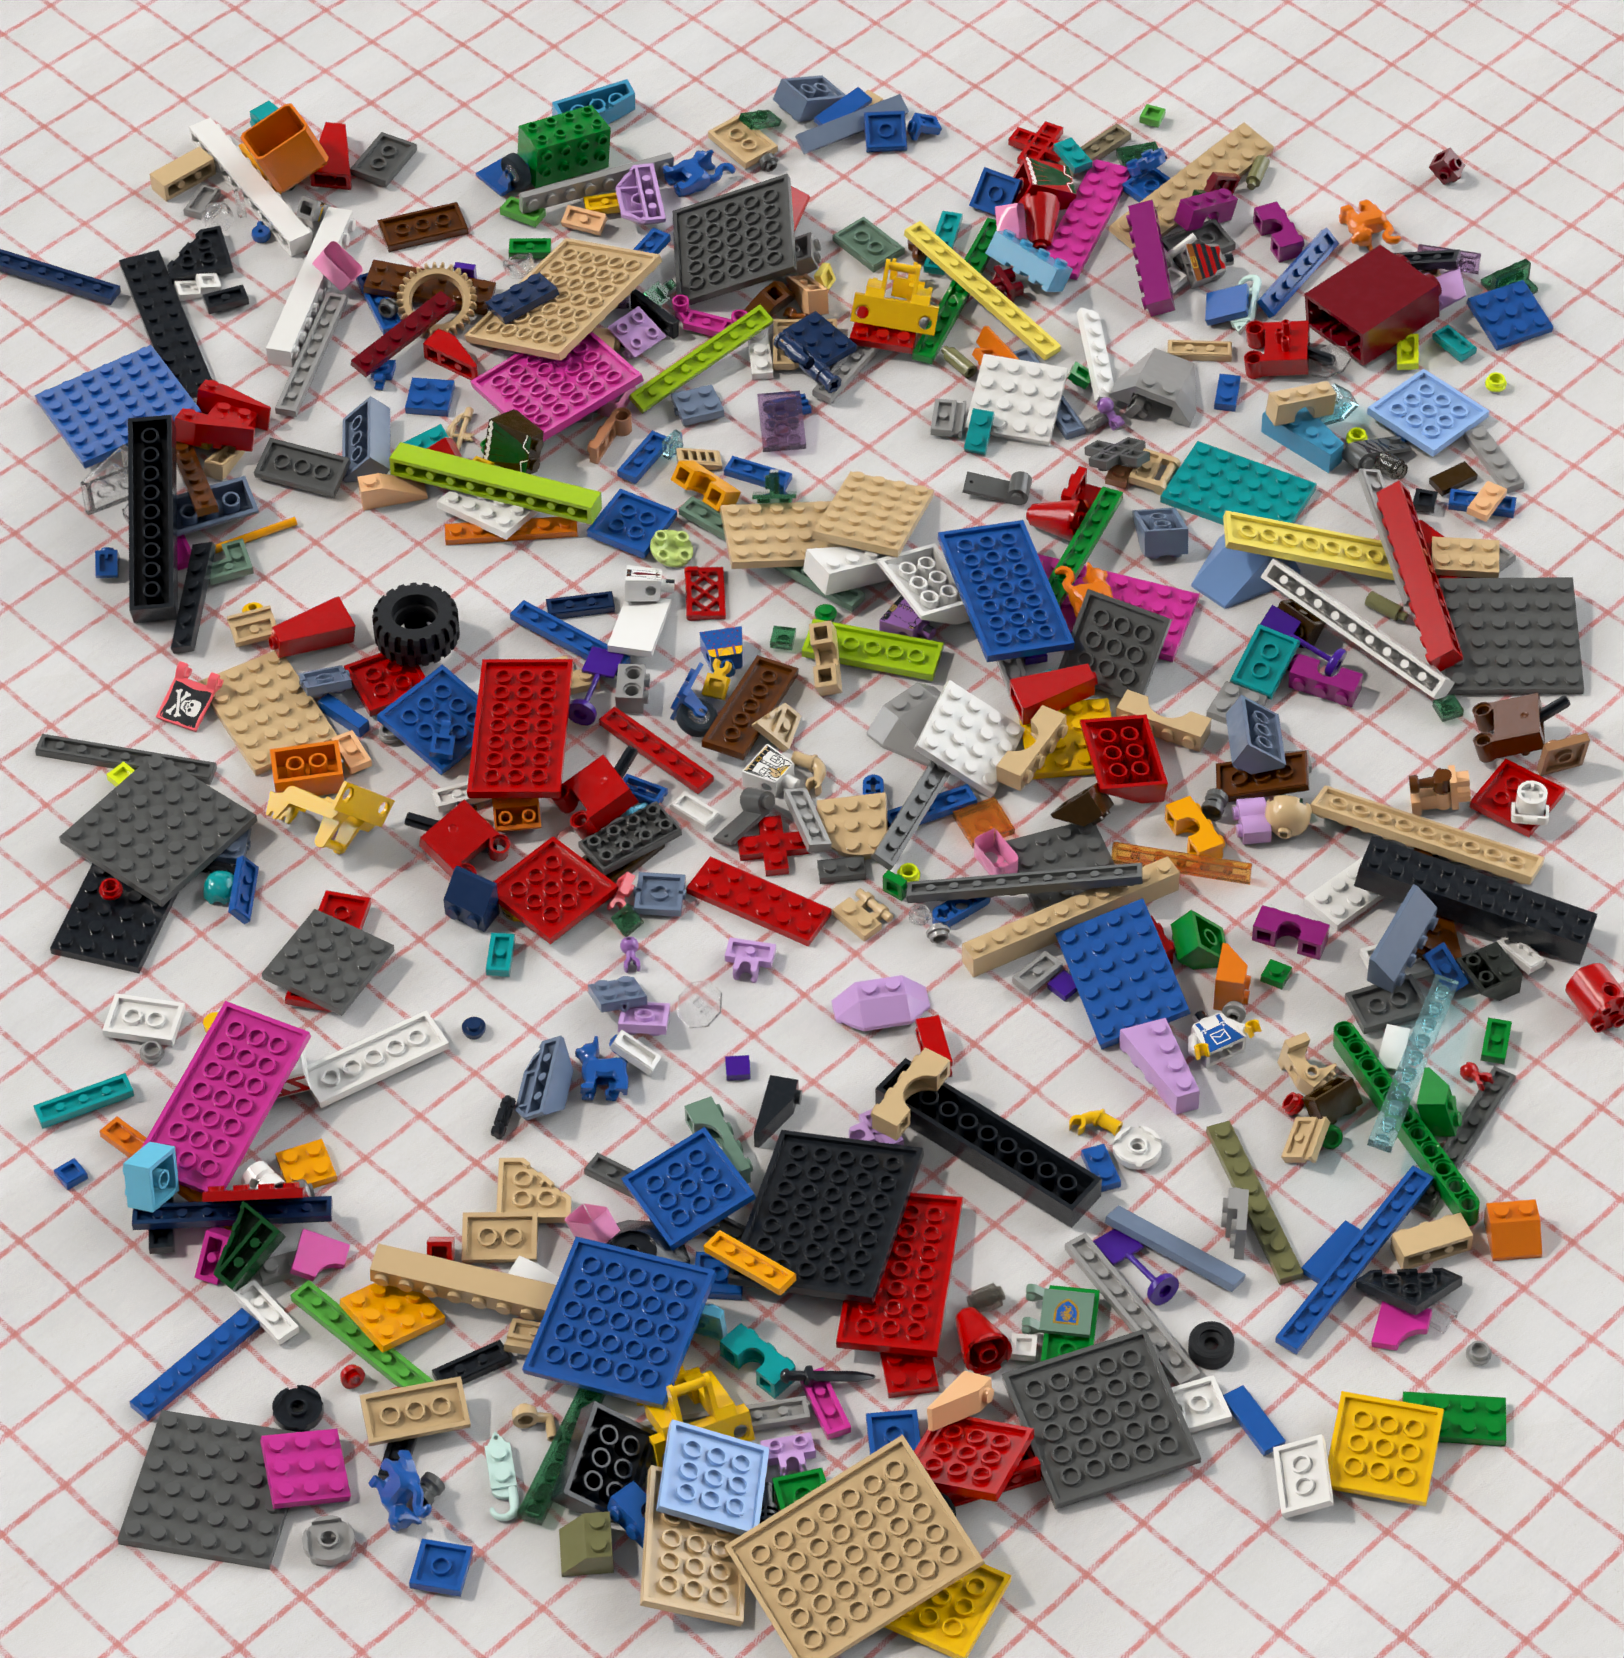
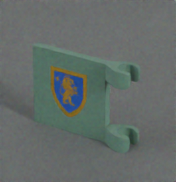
(1061, 1313)

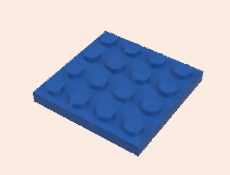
(421, 712)
(688, 1188)

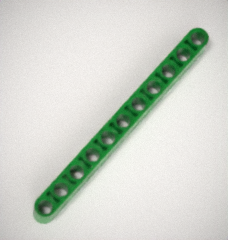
(1413, 1132)

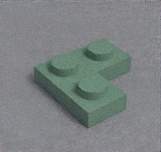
(234, 566)

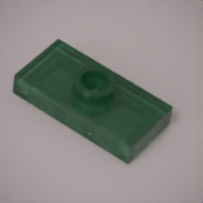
(760, 119)

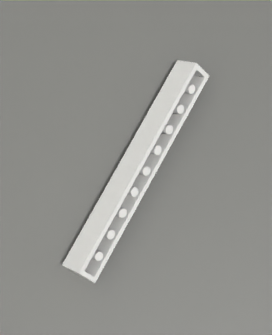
(257, 192)
(307, 290)
(1357, 630)

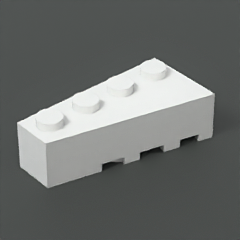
(842, 568)

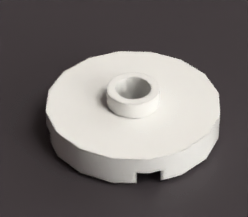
(1137, 1138)

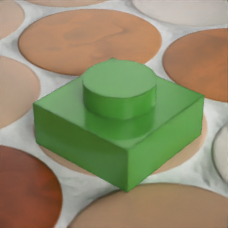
(1152, 115)

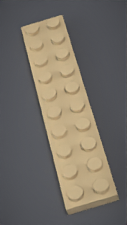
(1230, 155)
(1427, 835)

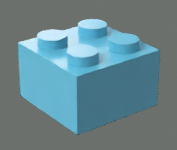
(151, 1176)

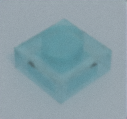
(670, 444)

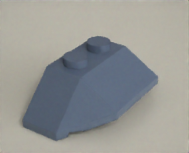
(545, 1080)

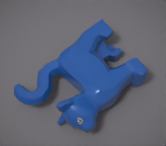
(694, 173)
(601, 1072)
(398, 1489)

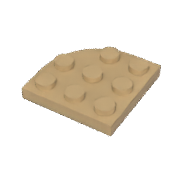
(855, 823)

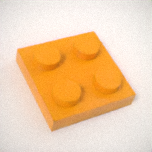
(307, 1162)

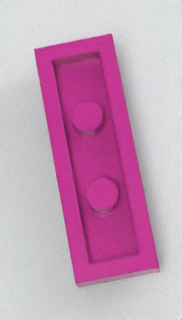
(827, 1408)

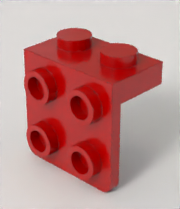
(1079, 488)

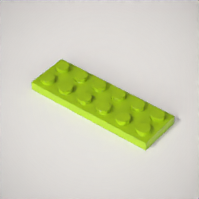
(883, 651)

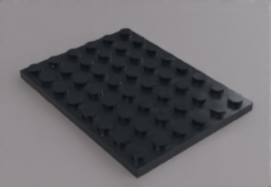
(831, 1212)

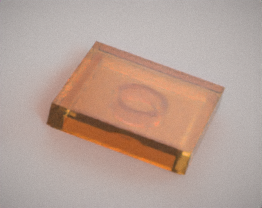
(982, 817)

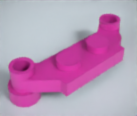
(700, 321)

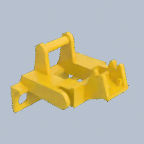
(895, 312)
(350, 814)
(710, 1393)

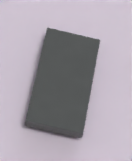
(630, 838)

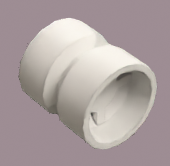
(261, 1174)

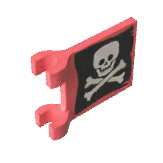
(187, 699)

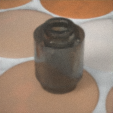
(1391, 466)
(986, 1298)

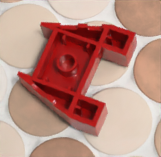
(229, 420)

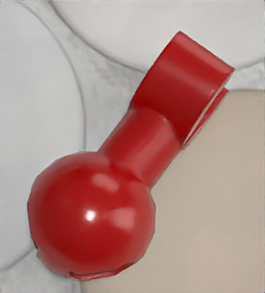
(1471, 1072)

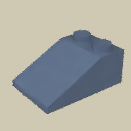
(806, 96)
(1161, 532)

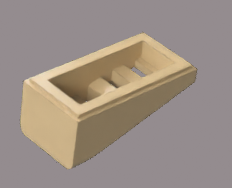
(698, 455)
(221, 462)

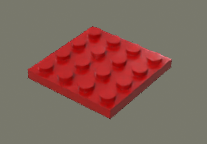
(553, 889)
(974, 1456)

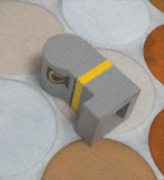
(312, 209)

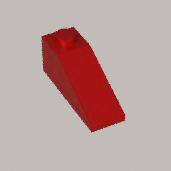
(449, 353)

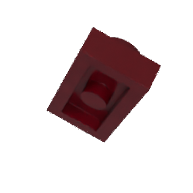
(1221, 180)

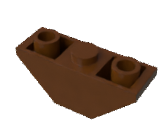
(772, 298)

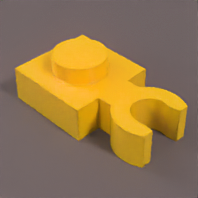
(717, 684)

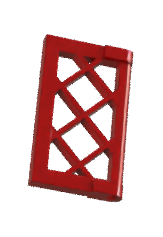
(704, 573)

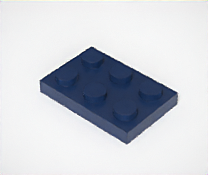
(522, 298)
(821, 339)

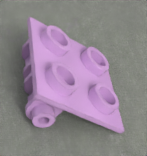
(1452, 287)
(636, 332)

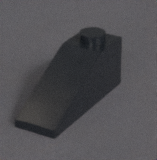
(777, 1107)

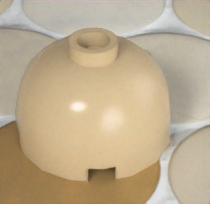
(1287, 816)

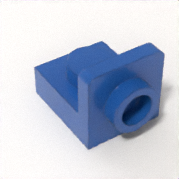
(923, 123)
(107, 563)

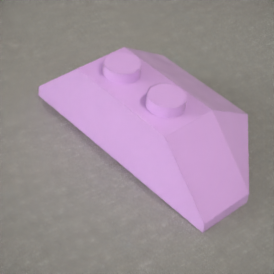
(640, 196)
(881, 1003)

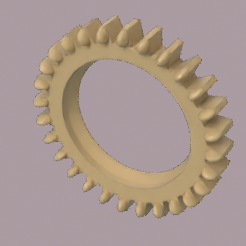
(468, 295)

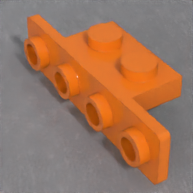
(991, 345)

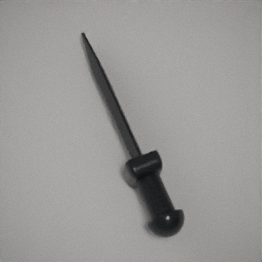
(810, 1376)

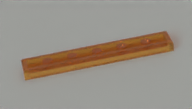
(1186, 863)

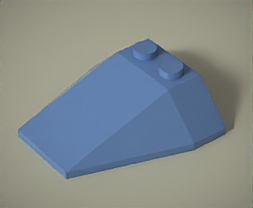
(1234, 575)

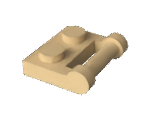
(1145, 474)

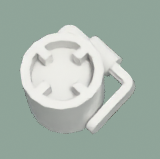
(1530, 804)

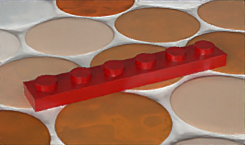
(656, 750)

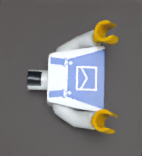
(1218, 1037)

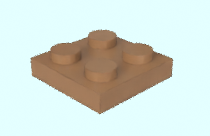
(1563, 754)

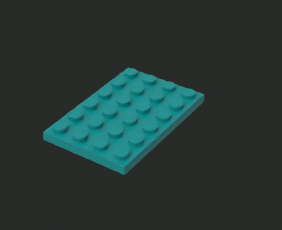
(1222, 481)

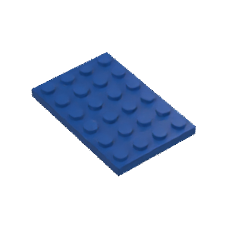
(1122, 971)

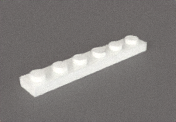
(1096, 354)

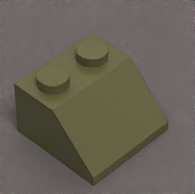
(587, 1545)

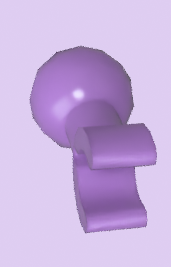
(1106, 406)
(629, 946)

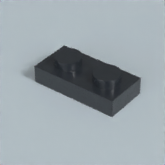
(225, 299)

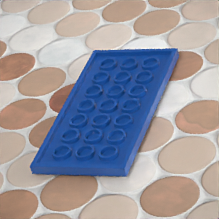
(1005, 591)

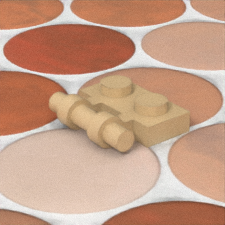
(857, 919)

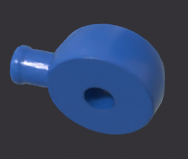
(261, 233)

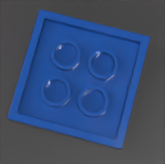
(1509, 315)
(631, 523)

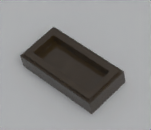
(1453, 478)

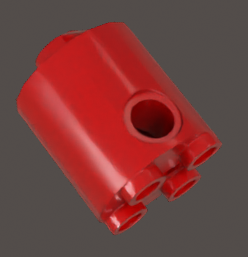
(1597, 996)

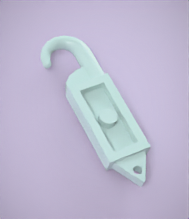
(1240, 324)
(502, 1476)

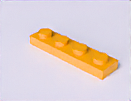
(750, 1262)

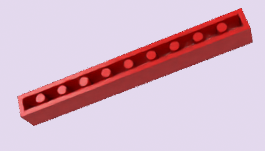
(1419, 576)

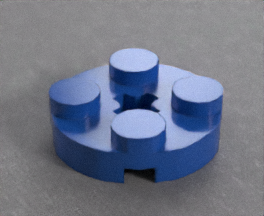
(1149, 161)

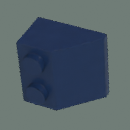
(471, 899)

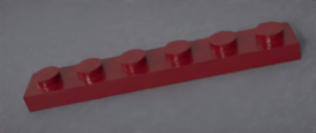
(403, 334)

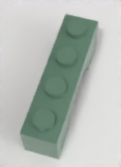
(710, 1115)

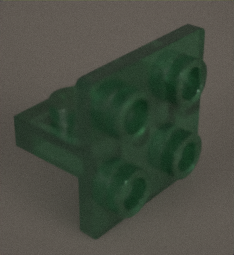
(1511, 274)
(773, 484)

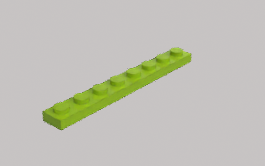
(700, 359)

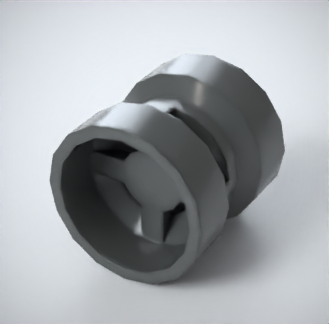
(1214, 804)
(431, 1486)

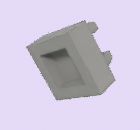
(1139, 406)

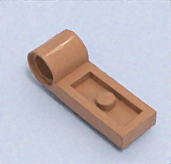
(617, 424)

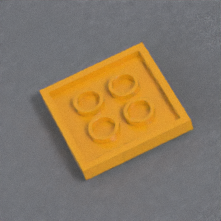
(391, 1315)

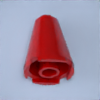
(1040, 218)
(1058, 517)
(981, 1342)

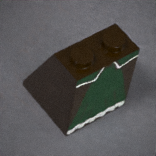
(514, 442)

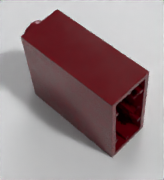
(1373, 304)

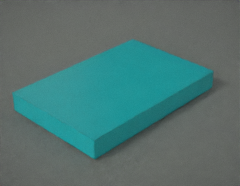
(1265, 661)

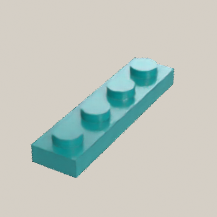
(947, 231)
(83, 1100)

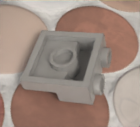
(807, 253)
(1235, 1219)

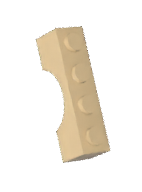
(1187, 731)
(1018, 767)
(926, 1072)

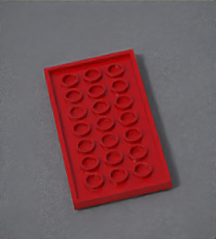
(520, 728)
(914, 1285)

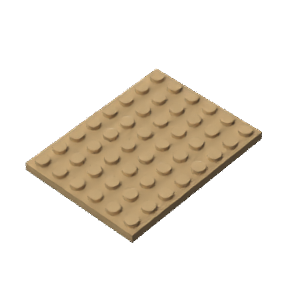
(590, 285)
(854, 1553)

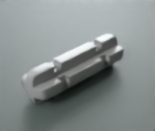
(1098, 420)

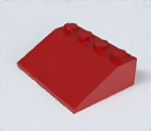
(1125, 758)

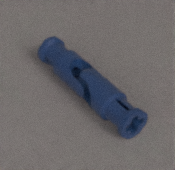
(815, 368)

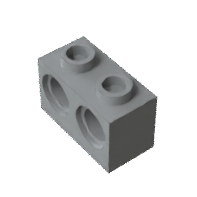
(631, 688)

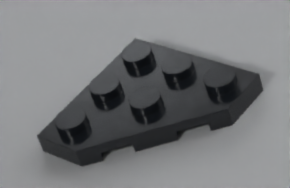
(203, 255)
(1408, 1288)

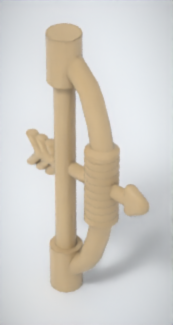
(466, 416)

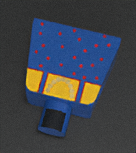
(724, 645)

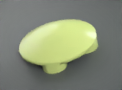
(671, 548)

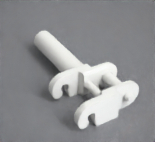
(1178, 248)

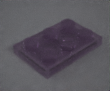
(781, 421)

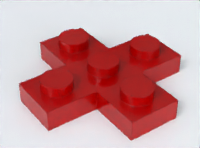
(1038, 144)
(772, 846)

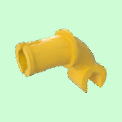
(1097, 1118)

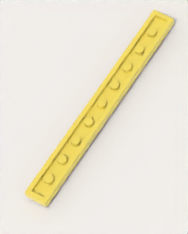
(982, 290)

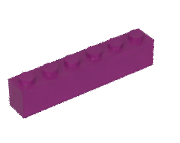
(1151, 258)

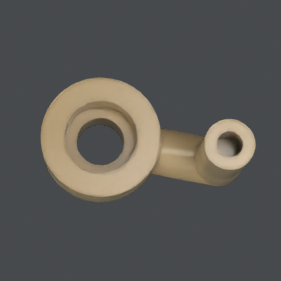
(527, 1416)

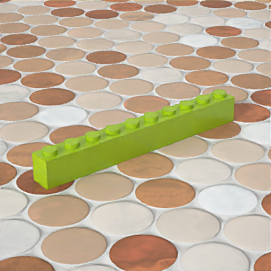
(495, 483)

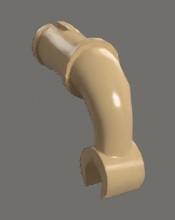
(814, 765)

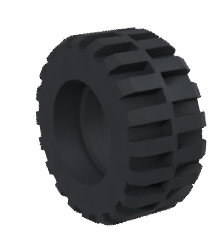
(412, 604)

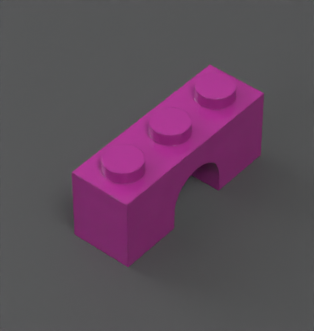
(1214, 204)
(1285, 240)
(1339, 688)
(1274, 924)

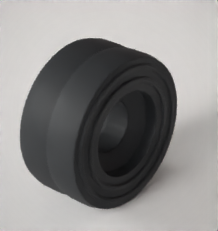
(1206, 1357)

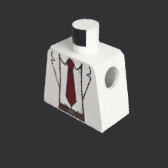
(646, 584)

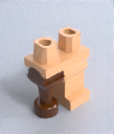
(1440, 791)

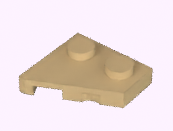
(779, 726)

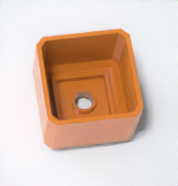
(284, 148)

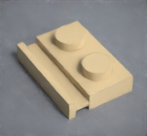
(251, 626)
(1305, 1139)
(521, 1336)

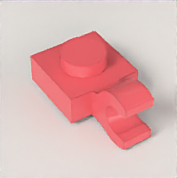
(624, 890)

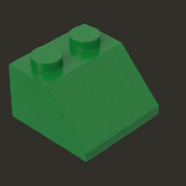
(1197, 941)
(1438, 1105)

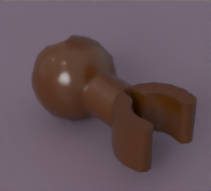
(917, 254)

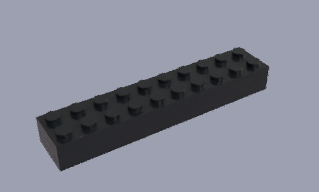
(152, 519)
(1478, 900)
(1000, 1149)

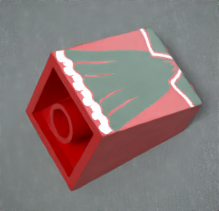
(1046, 177)

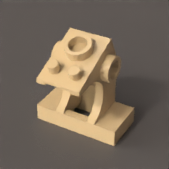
(1294, 1061)

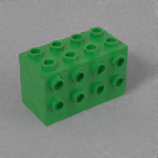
(564, 145)

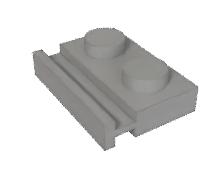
(948, 417)

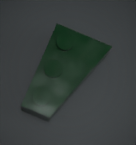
(247, 1248)

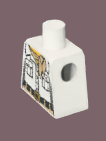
(770, 772)

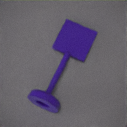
(1286, 624)
(598, 663)
(1118, 1247)

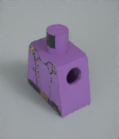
(904, 621)

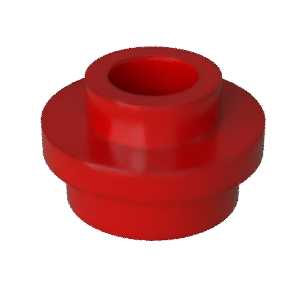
(110, 889)
(1293, 1103)
(352, 1376)

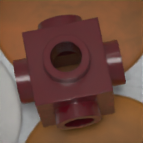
(1447, 166)

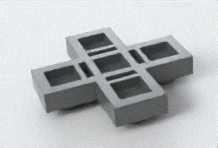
(1127, 452)

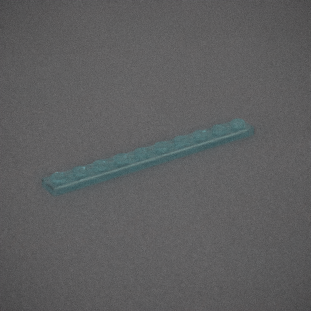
(1412, 1063)

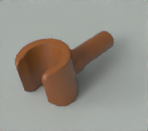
(792, 314)

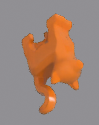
(1367, 223)
(1093, 580)

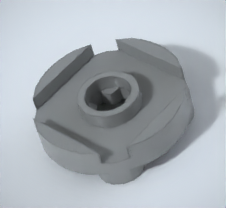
(332, 1553)

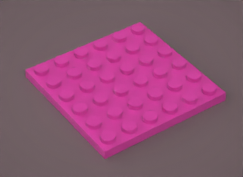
(557, 391)

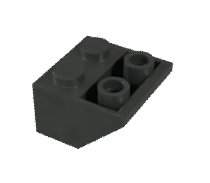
(1492, 972)

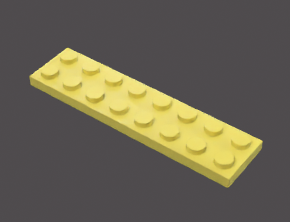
(1306, 544)

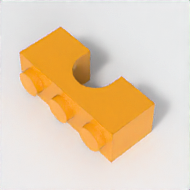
(697, 478)
(1187, 816)

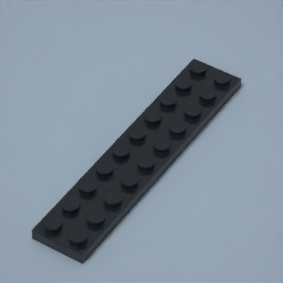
(165, 319)

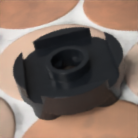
(298, 1421)

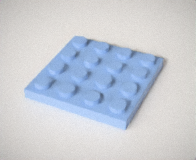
(1428, 412)
(712, 1478)

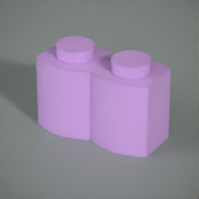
(1251, 819)

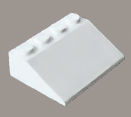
(926, 584)

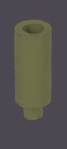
(1257, 172)
(959, 361)
(1385, 606)

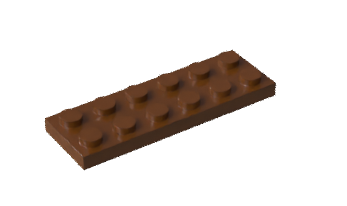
(386, 277)
(753, 698)

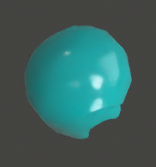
(218, 887)

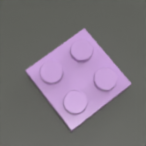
(645, 1019)

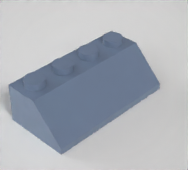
(367, 439)
(233, 502)
(1254, 737)
(1402, 940)

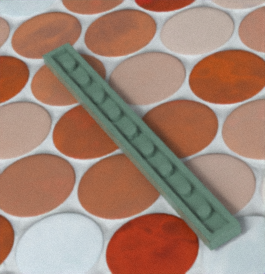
(710, 520)

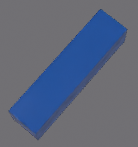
(344, 715)

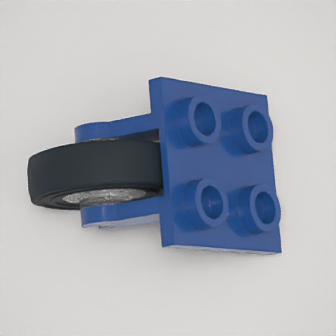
(506, 174)
(692, 713)

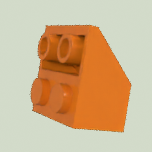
(516, 814)

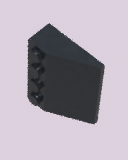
(602, 1459)

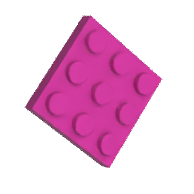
(305, 1468)

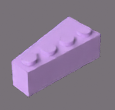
(1162, 1062)

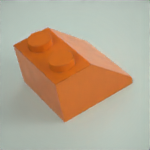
(1231, 979)
(1513, 1230)

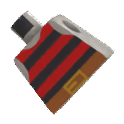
(1204, 263)

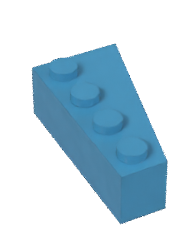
(609, 101)
(1029, 261)
(1308, 439)

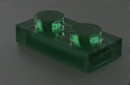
(1131, 152)

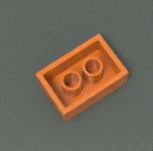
(308, 767)

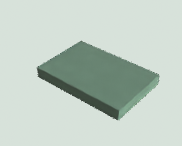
(868, 244)

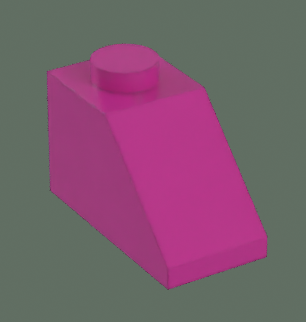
(211, 1250)

